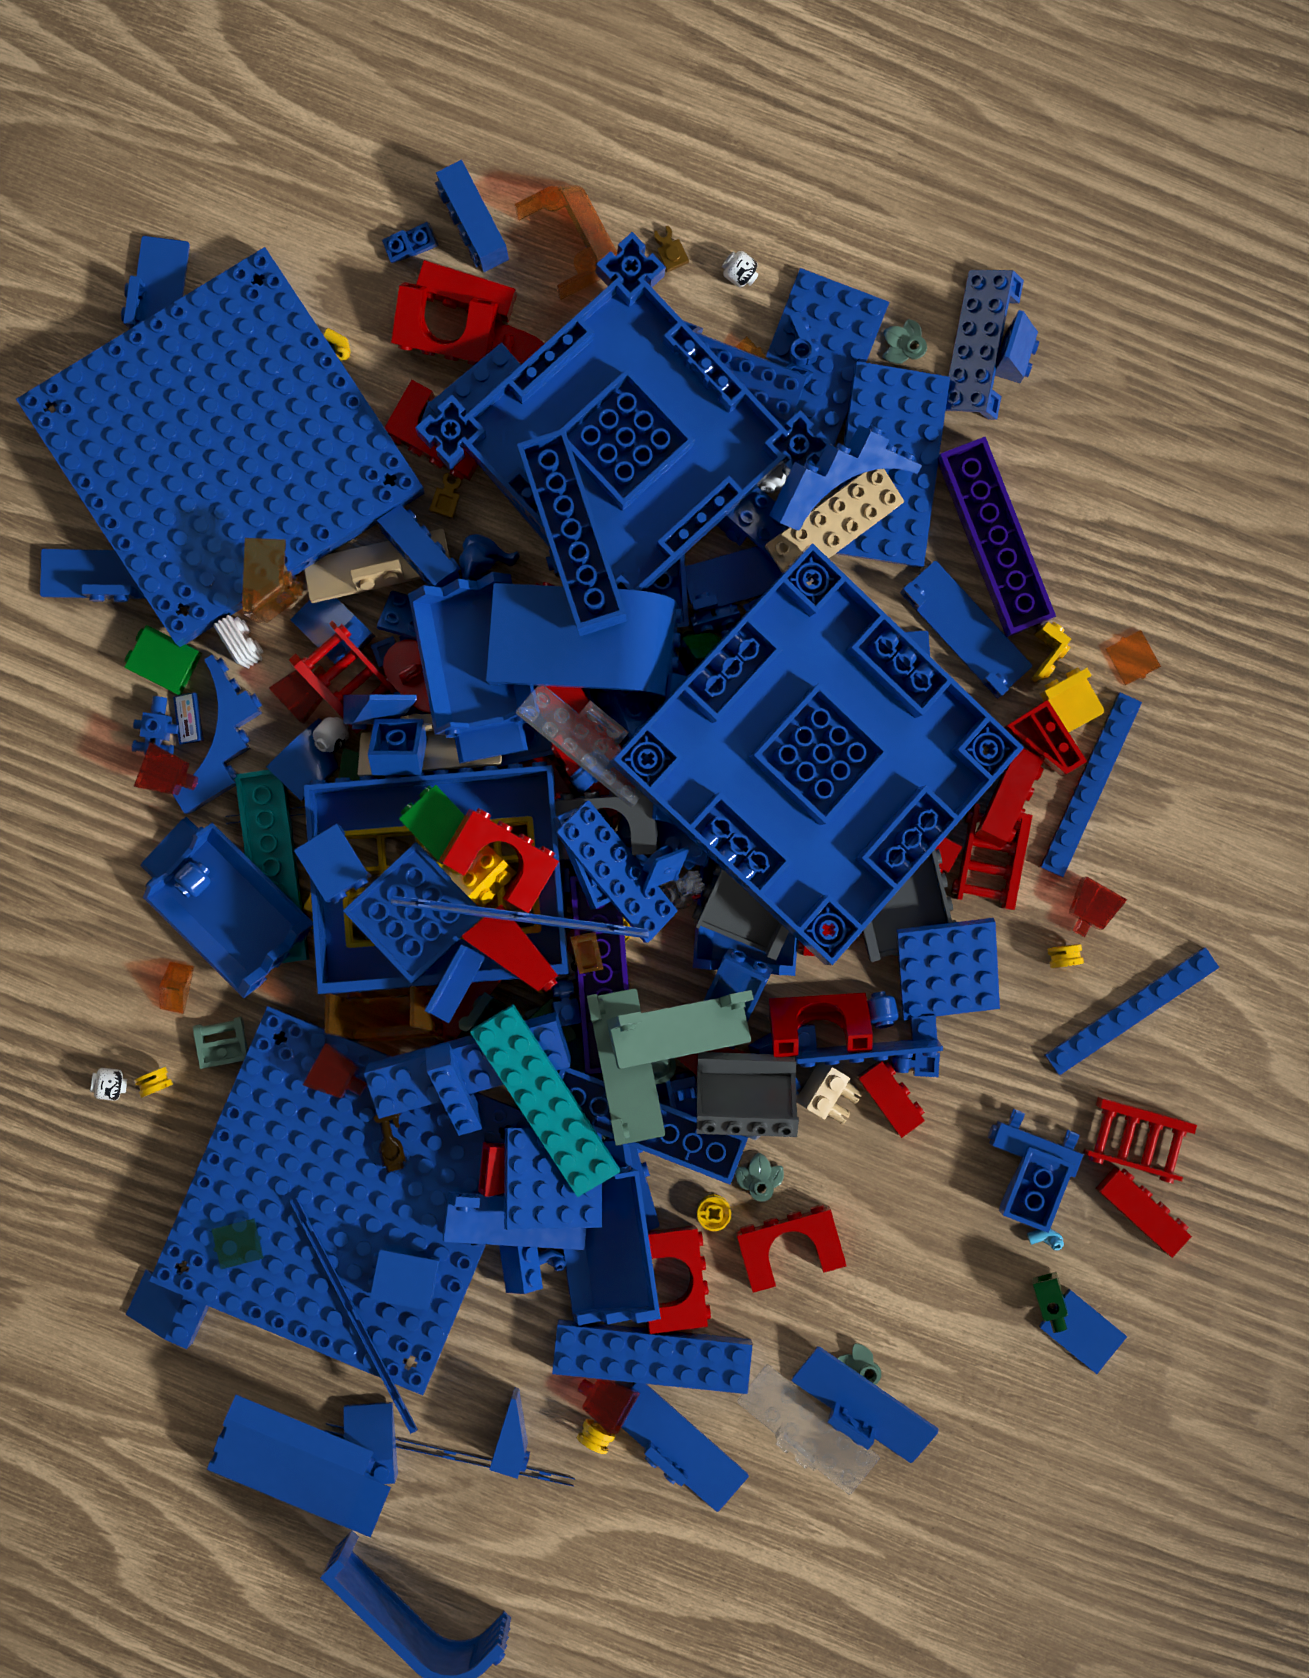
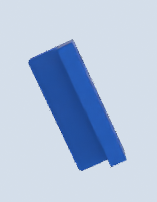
(455, 983)

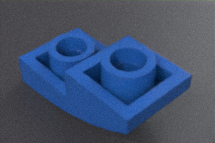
(410, 243)

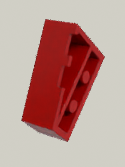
(1047, 737)

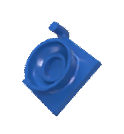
(664, 866)

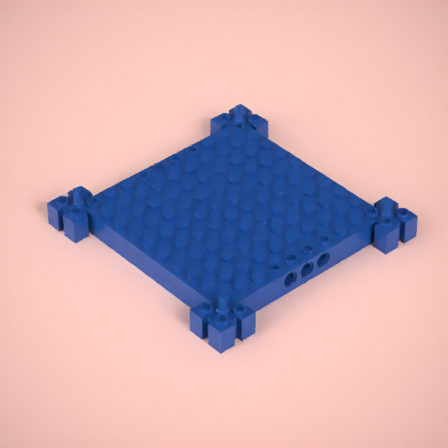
(649, 416)

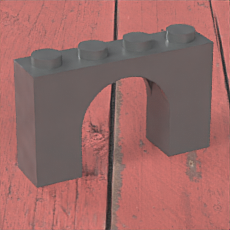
(642, 826)

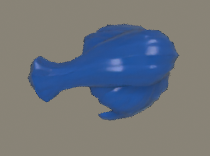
(480, 555)

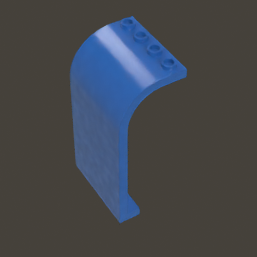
(539, 643)
(403, 1629)

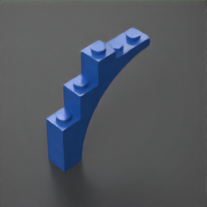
(811, 483)
(228, 742)

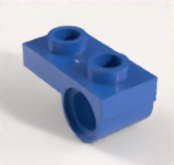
(799, 328)

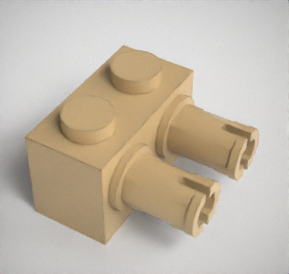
(824, 1089)

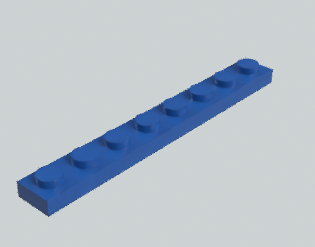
(1090, 784)
(1131, 1011)

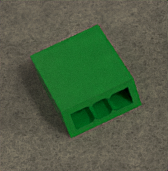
(162, 660)
(432, 820)

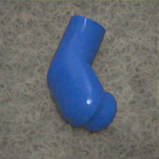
(552, 1258)

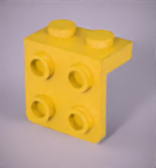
(1054, 637)
(1073, 699)
(484, 877)

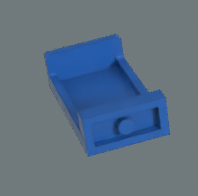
(738, 975)

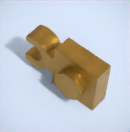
(671, 252)
(445, 499)

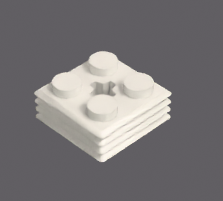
(236, 639)

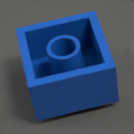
(397, 747)

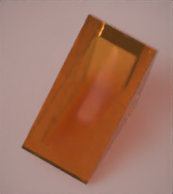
(587, 952)
(175, 987)

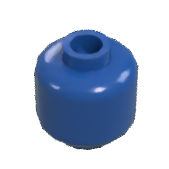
(192, 879)
(882, 1010)

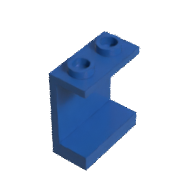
(332, 864)
(403, 1279)

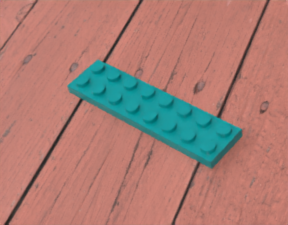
(270, 837)
(545, 1100)

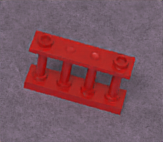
(322, 682)
(1011, 872)
(1156, 1123)

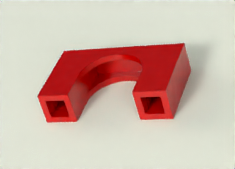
(412, 331)
(402, 429)
(534, 864)
(846, 1010)
(816, 1224)
(690, 1309)

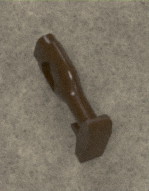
(390, 1148)

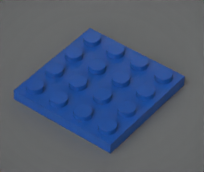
(408, 935)
(948, 968)
(537, 1190)

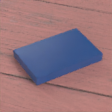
(1088, 1333)

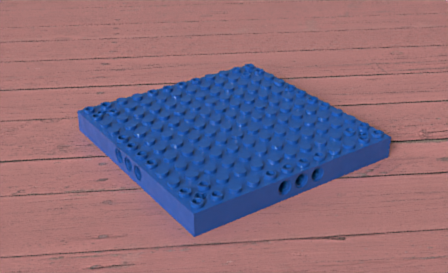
(215, 432)
(817, 755)
(324, 1149)

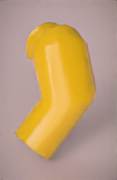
(340, 343)

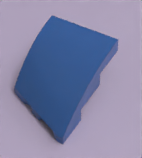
(302, 762)

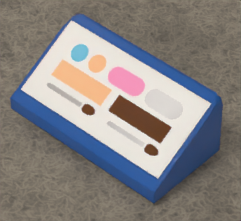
(188, 718)

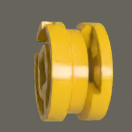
(1060, 958)
(149, 1086)
(713, 1212)
(595, 1437)

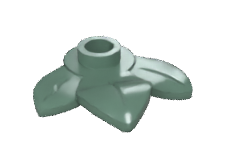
(900, 342)
(758, 1174)
(862, 1360)

